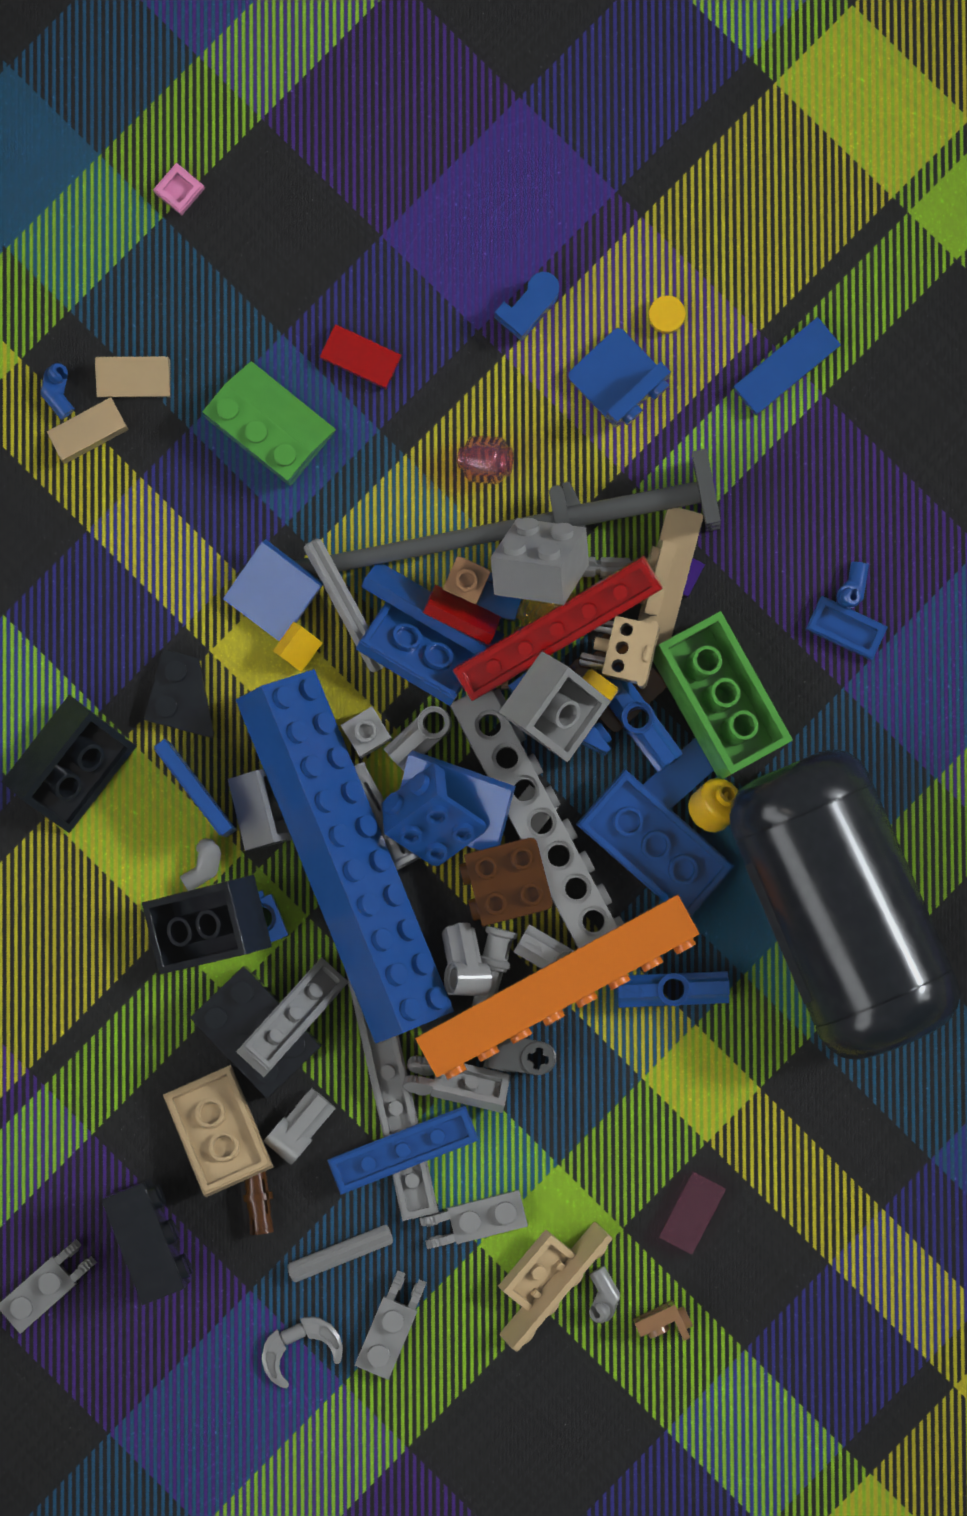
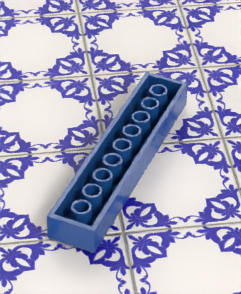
(344, 855)

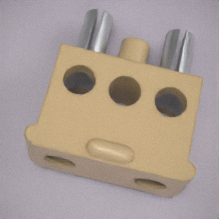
(636, 660)

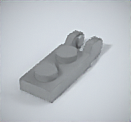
(472, 1087)
(478, 1219)
(43, 1289)
(389, 1329)

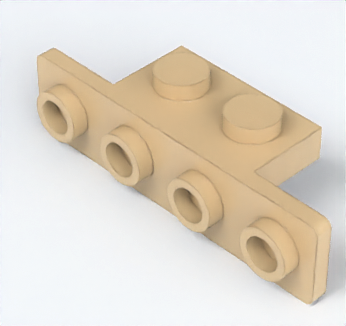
(671, 565)
(545, 1278)

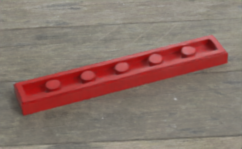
(558, 628)

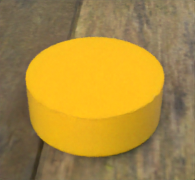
(667, 314)
(601, 684)

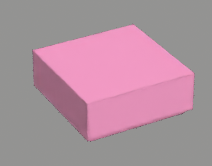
(178, 189)

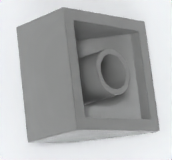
(554, 706)
(257, 811)

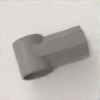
(416, 737)
(540, 947)
(465, 971)
(295, 1132)

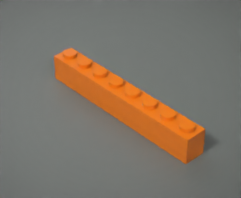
(558, 986)

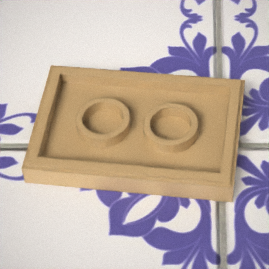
(218, 1131)

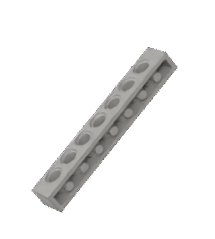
(562, 833)

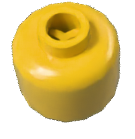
(712, 804)

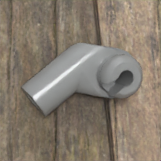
(206, 867)
(606, 1297)

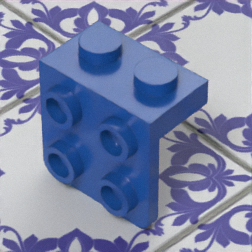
(619, 377)
(428, 820)

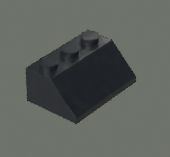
(68, 764)

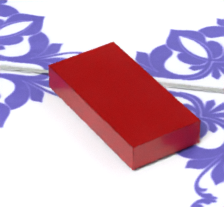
(360, 356)
(462, 615)

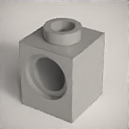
(366, 732)

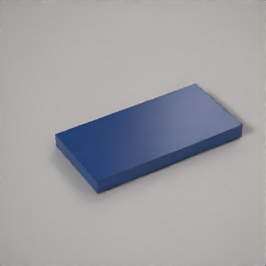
(654, 843)

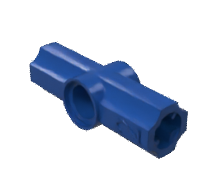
(652, 738)
(698, 989)

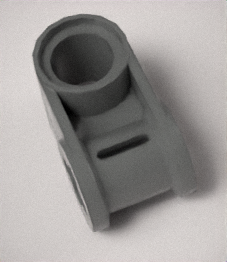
(517, 1057)

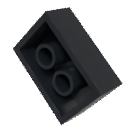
(206, 924)
(233, 1017)
(148, 1240)

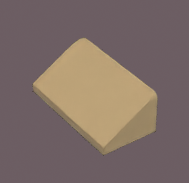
(132, 376)
(87, 430)

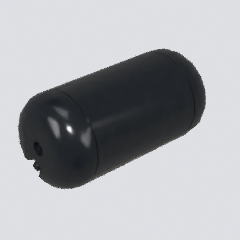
(844, 905)

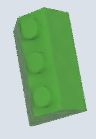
(268, 422)

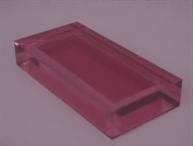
(692, 1212)

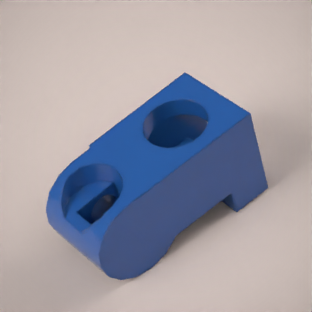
(531, 307)

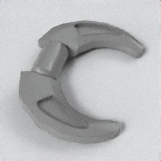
(312, 1327)

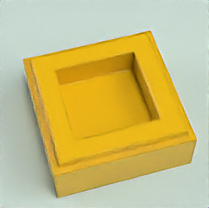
(297, 646)

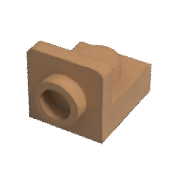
(467, 580)
(656, 1321)

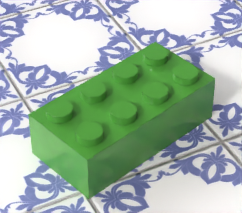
(720, 696)

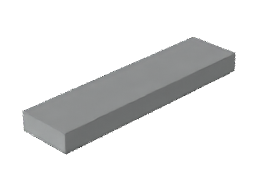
(292, 1017)

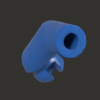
(53, 390)
(853, 590)

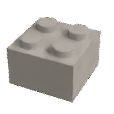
(540, 561)

